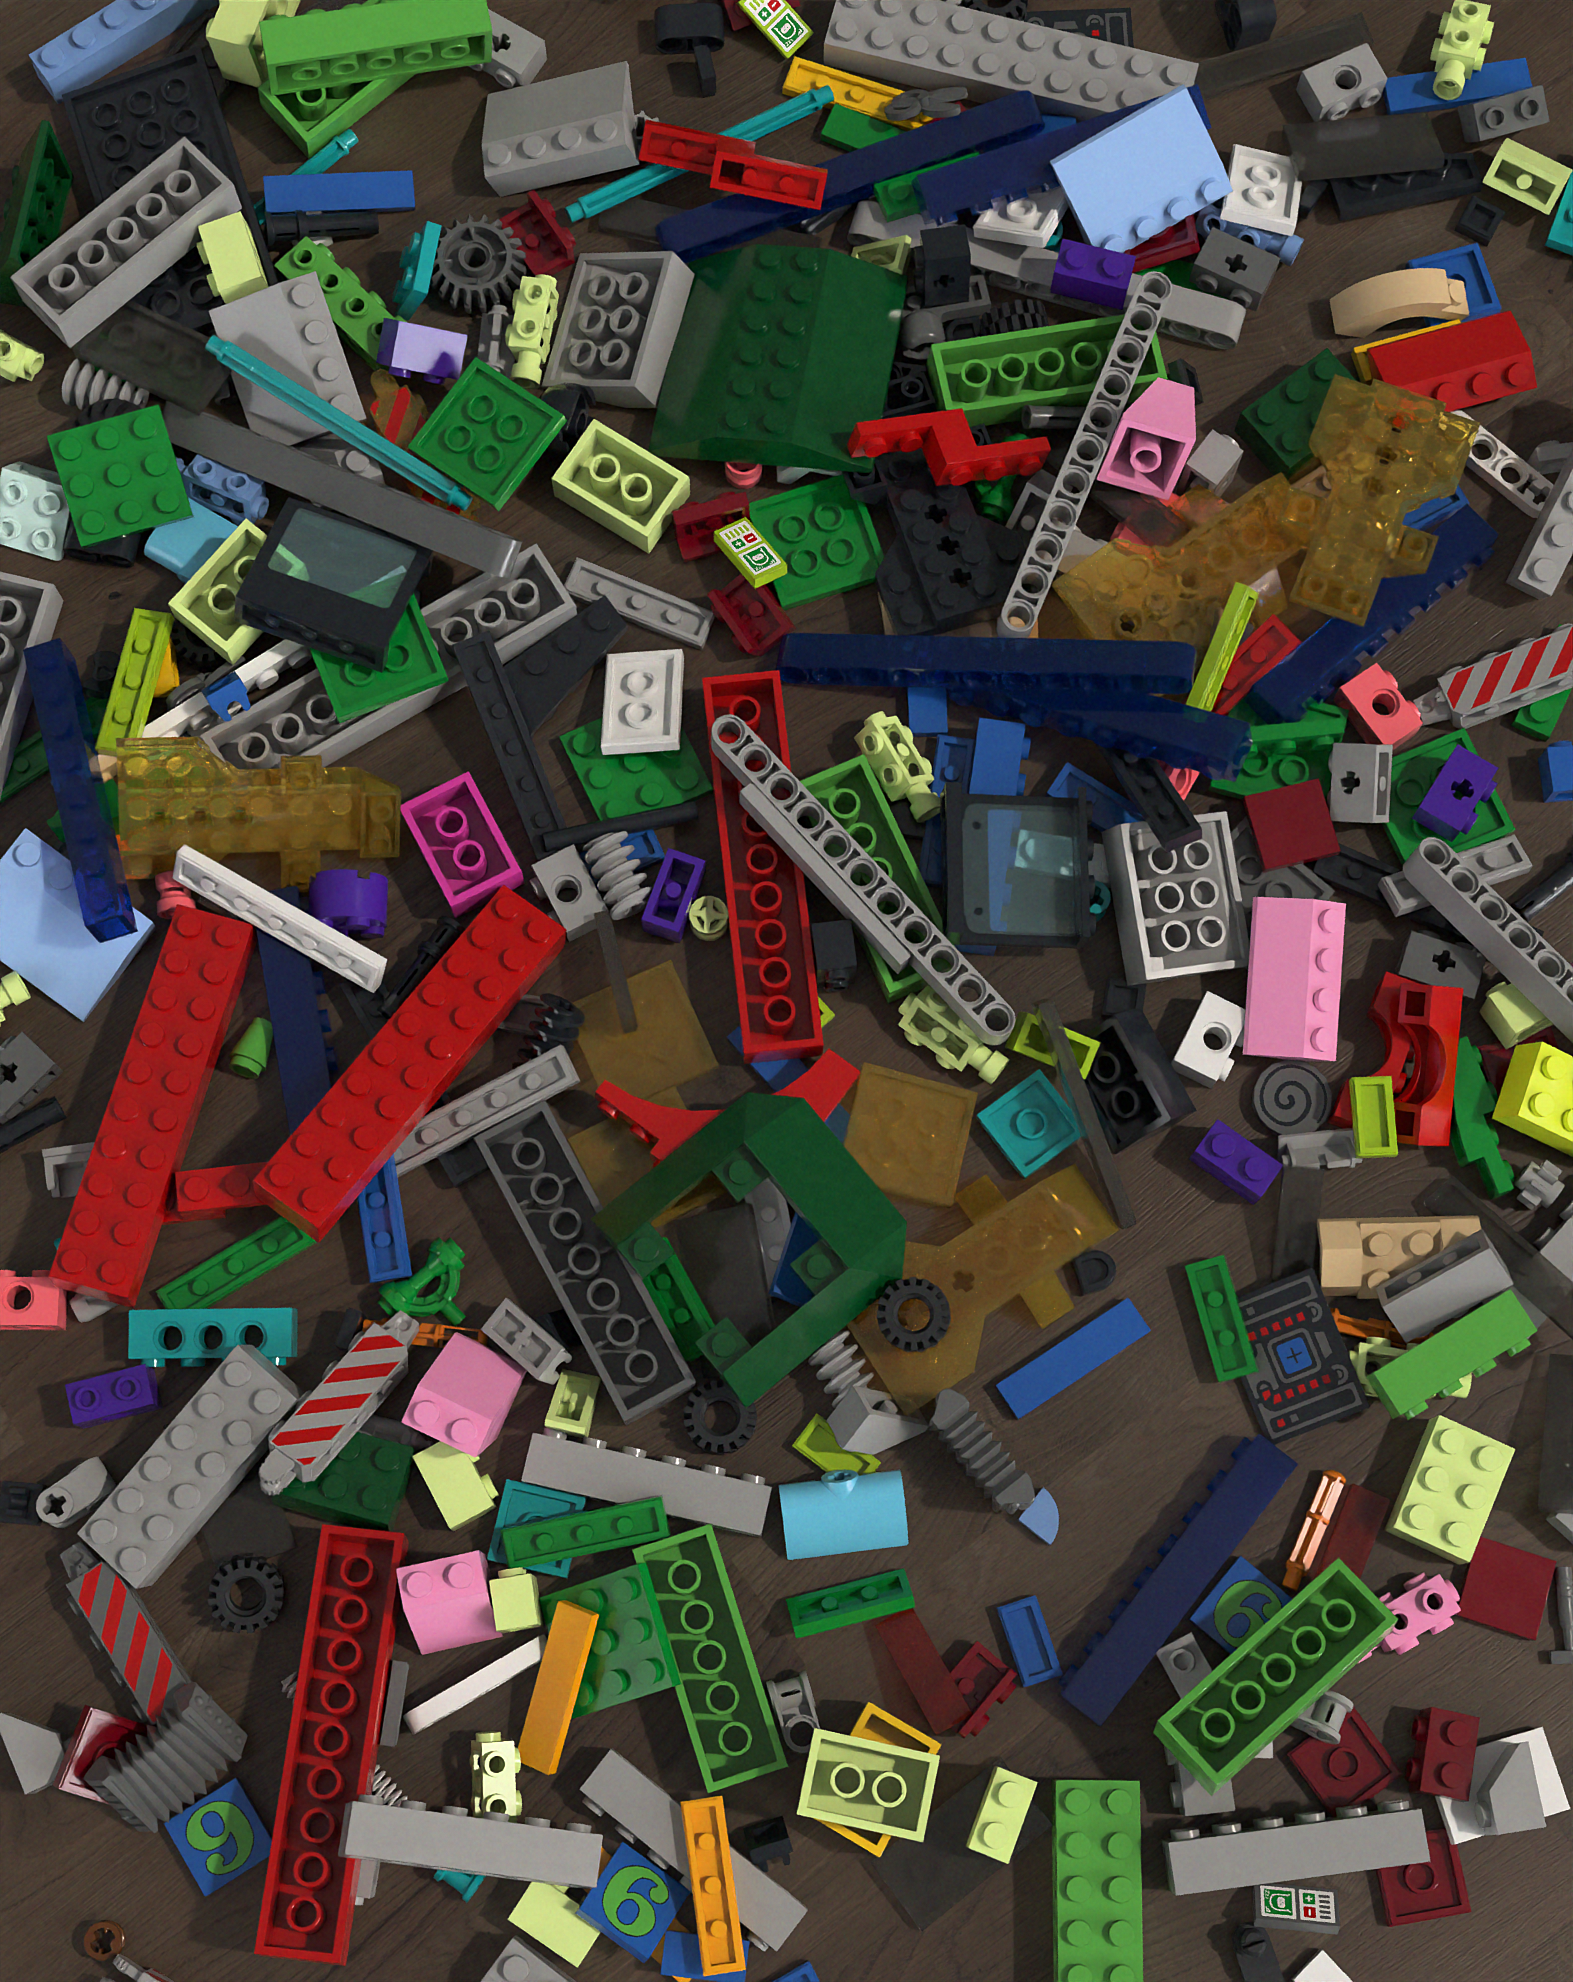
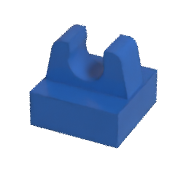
(224, 692)

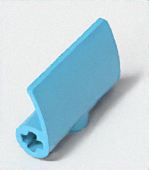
(190, 542)
(843, 1513)

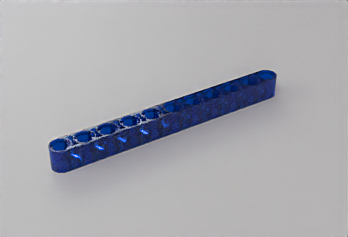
(853, 176)
(987, 663)

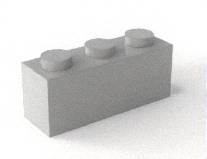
(1444, 1286)

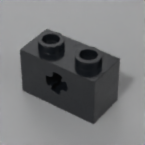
(943, 265)
(834, 955)

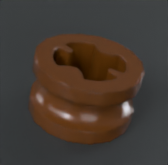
(116, 1944)

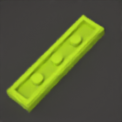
(1222, 647)
(135, 678)

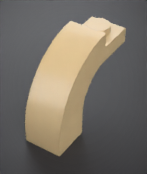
(1397, 296)

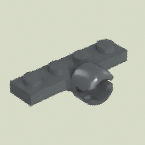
(923, 325)

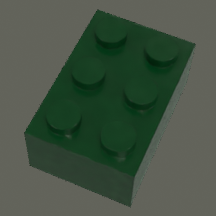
(1284, 418)
(358, 1487)

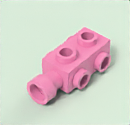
(1417, 1614)

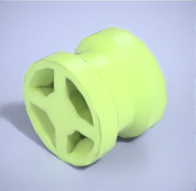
(708, 909)

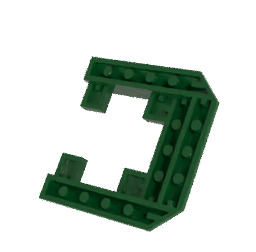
(853, 1219)

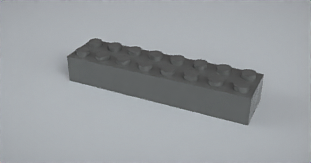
(588, 1275)

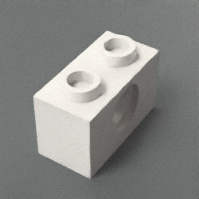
(1194, 1057)

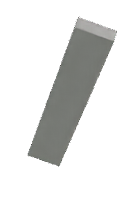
(824, 878)
(486, 1108)

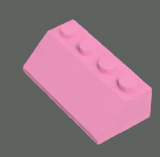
(1294, 979)

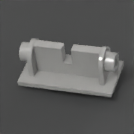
(492, 342)
(1318, 1148)
(1184, 1663)

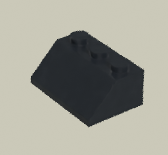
(1133, 1082)

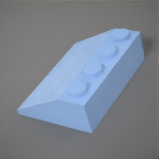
(1142, 174)
(46, 930)

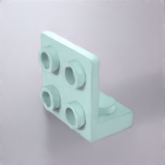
(33, 510)

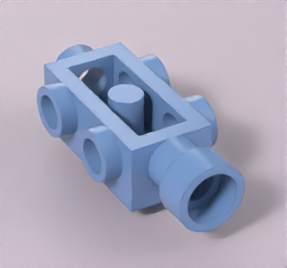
(1278, 244)
(227, 487)

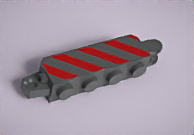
(125, 1631)

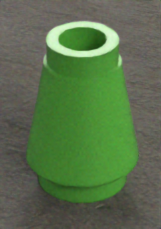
(252, 1050)

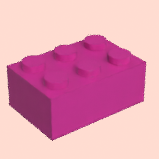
(461, 844)

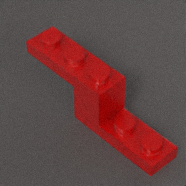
(733, 164)
(948, 447)
(209, 1191)

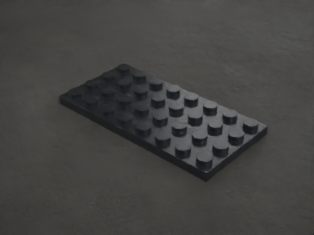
(131, 123)

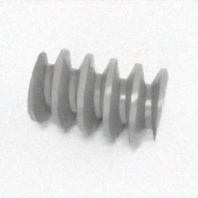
(85, 388)
(617, 874)
(839, 1366)

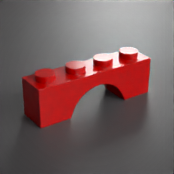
(1433, 1021)
(1397, 1042)

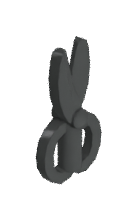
(929, 103)
(195, 685)

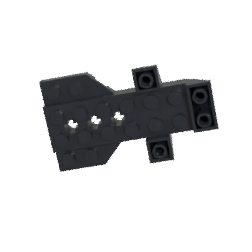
(917, 575)

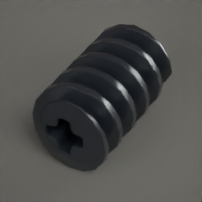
(557, 1028)

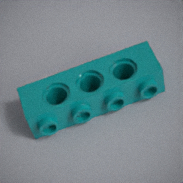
(149, 1327)

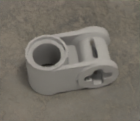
(80, 1492)
(793, 1708)
(1313, 1719)

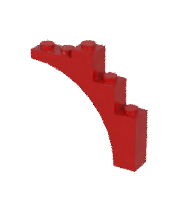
(671, 1127)

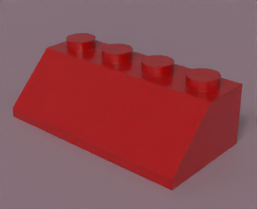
(1459, 362)

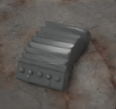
(982, 1457)
(169, 1761)

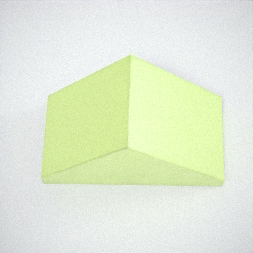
(888, 253)
(573, 1403)

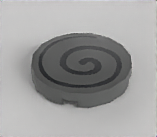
(1291, 1098)

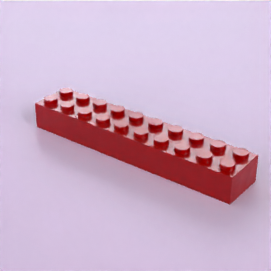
(762, 887)
(409, 1064)
(154, 1107)
(331, 1744)

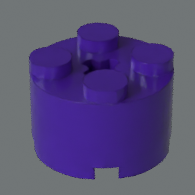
(349, 902)

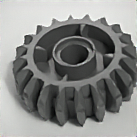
(480, 285)

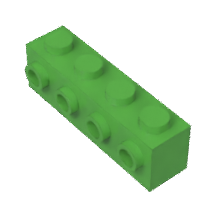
(354, 312)
(1452, 1354)

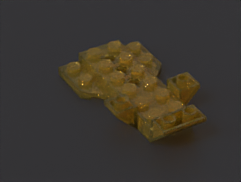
(1362, 536)
(1222, 547)
(285, 809)
(1010, 1255)

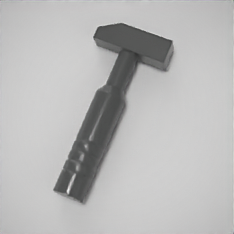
(1565, 1610)

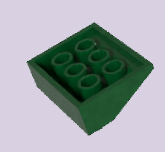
(35, 208)

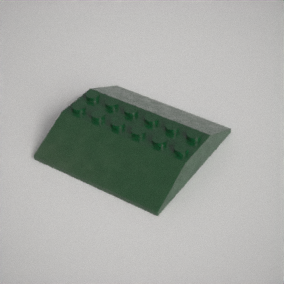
(779, 358)

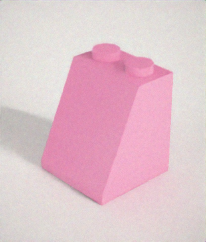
(1152, 440)
(465, 1395)
(448, 1601)

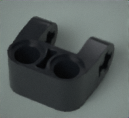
(1246, 21)

